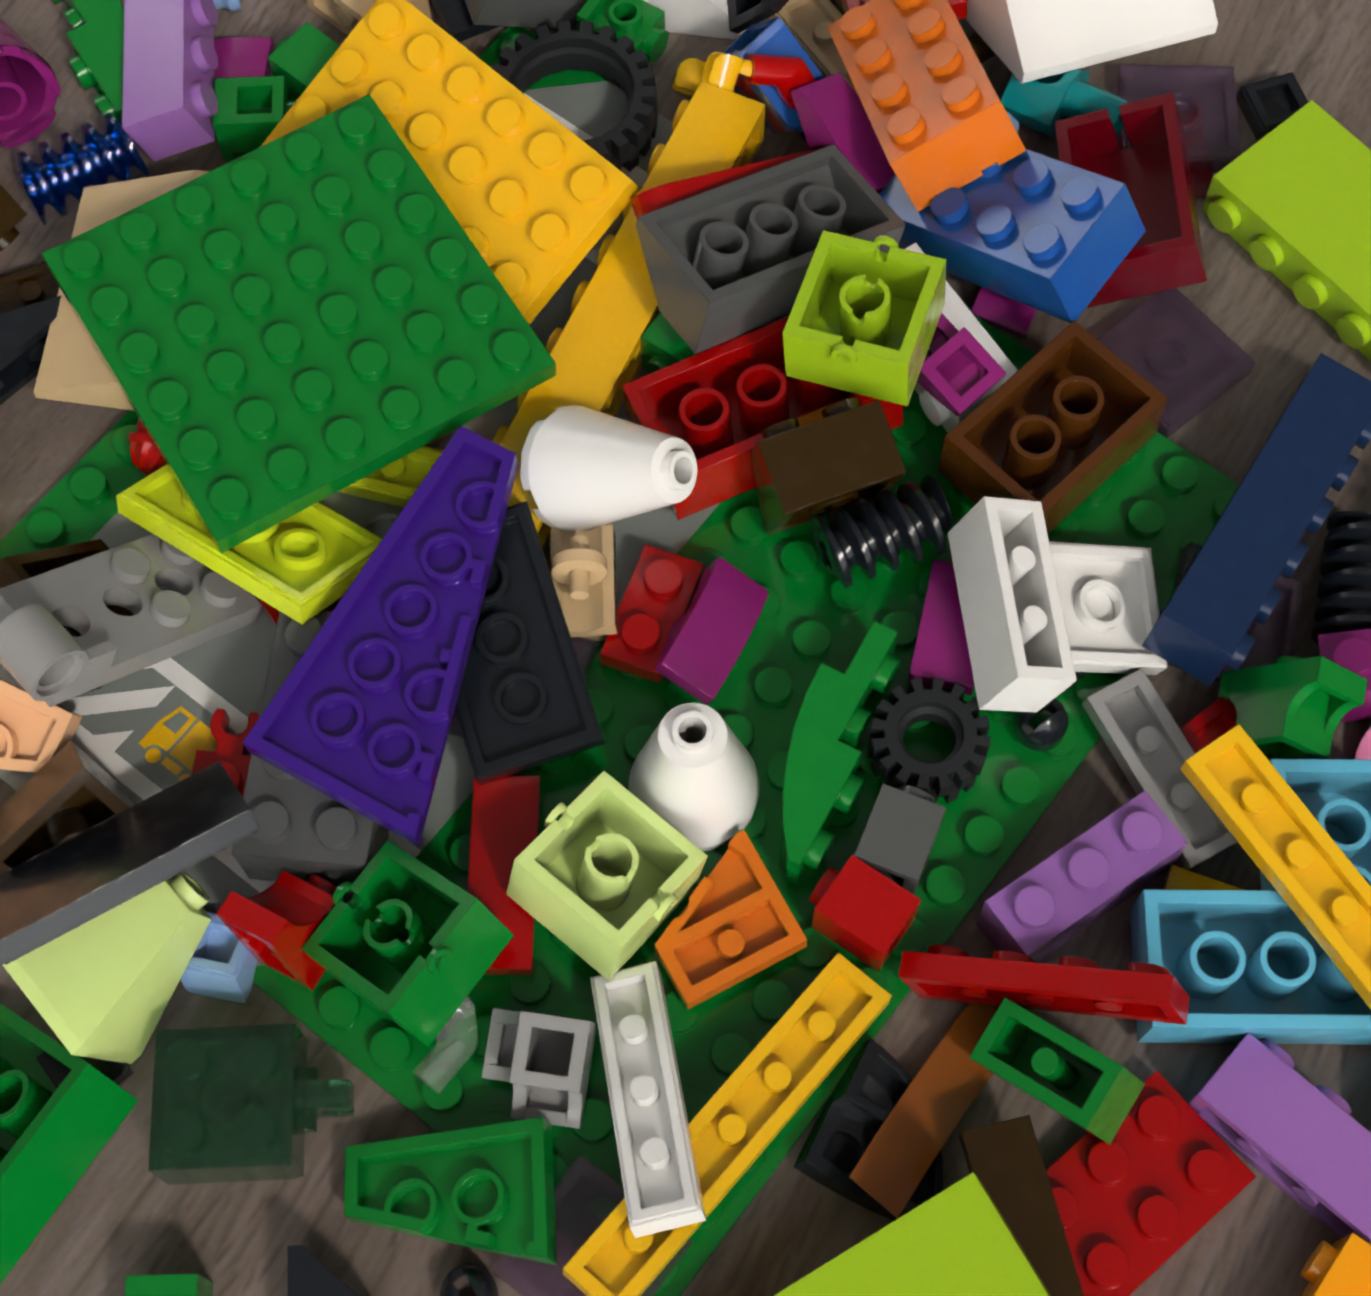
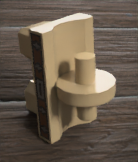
(586, 580)

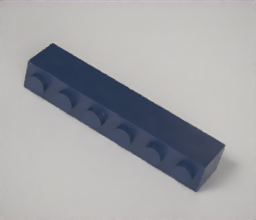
(1263, 523)

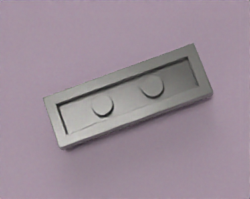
(1150, 755)

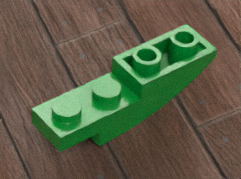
(98, 50)
(822, 750)

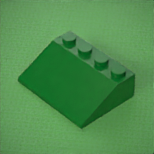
(46, 1130)

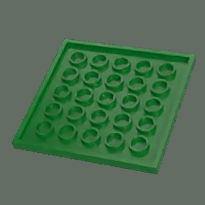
(297, 320)

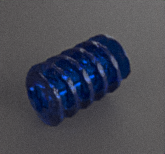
(78, 165)

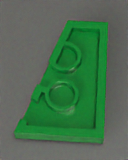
(461, 1187)

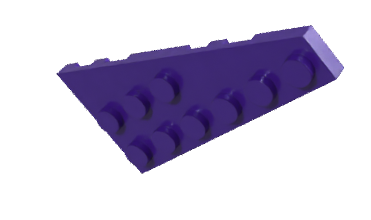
(384, 673)

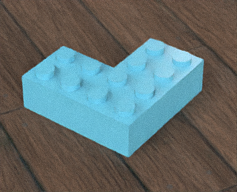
(1246, 950)

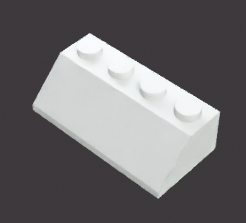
(1067, 35)

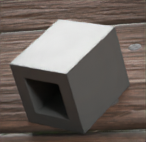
(901, 834)

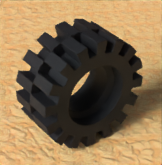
(935, 705)

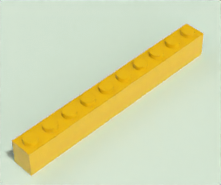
(612, 311)

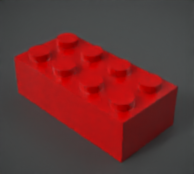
(723, 404)

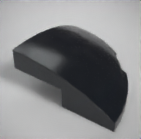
(851, 1121)

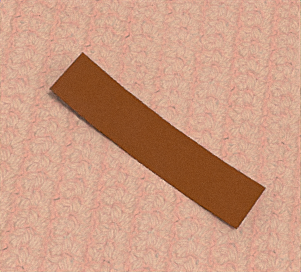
(925, 1114)

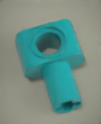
(1058, 98)

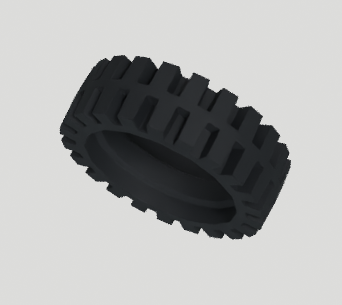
(602, 55)

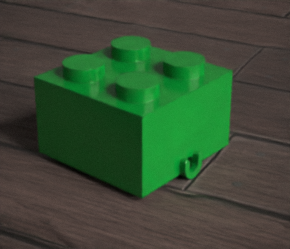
(408, 941)

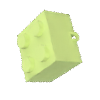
(605, 874)

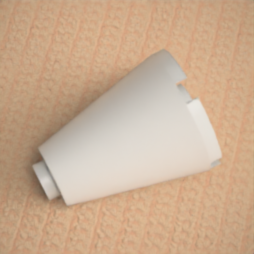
(602, 469)
(697, 776)

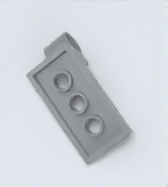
(163, 623)

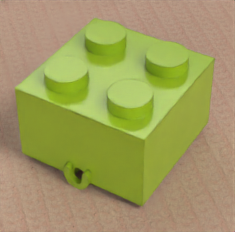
(865, 317)

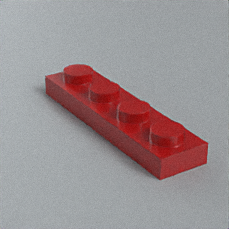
(1070, 987)

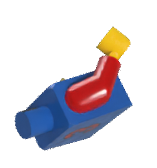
(758, 65)

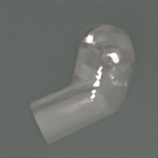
(453, 1048)

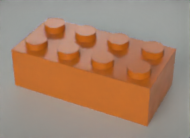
(924, 94)

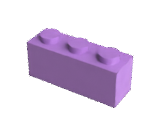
(169, 74)
(1082, 880)
(1292, 1133)

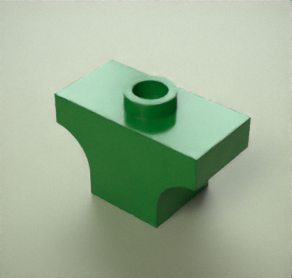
(1293, 704)

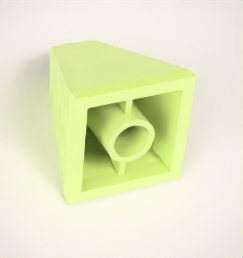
(117, 972)

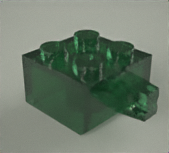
(236, 1103)

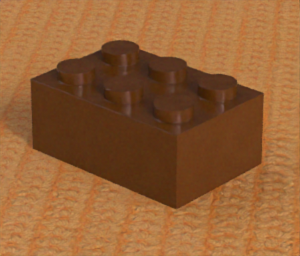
(1054, 427)

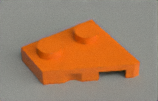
(729, 927)

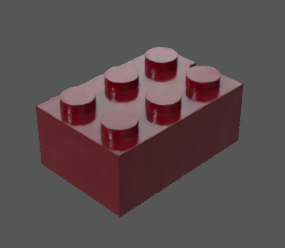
(1159, 185)

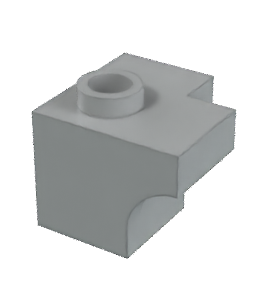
(545, 1061)

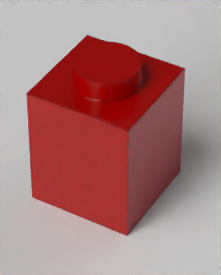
(863, 911)

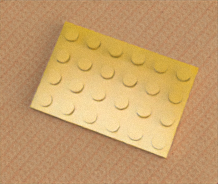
(497, 159)

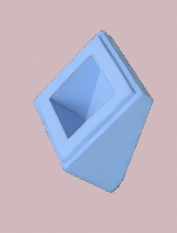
(220, 965)

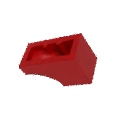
(280, 922)

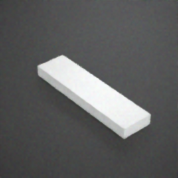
(647, 1101)

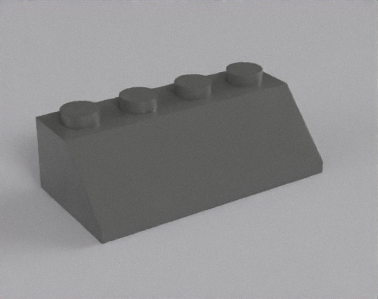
(744, 247)

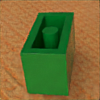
(1057, 1070)

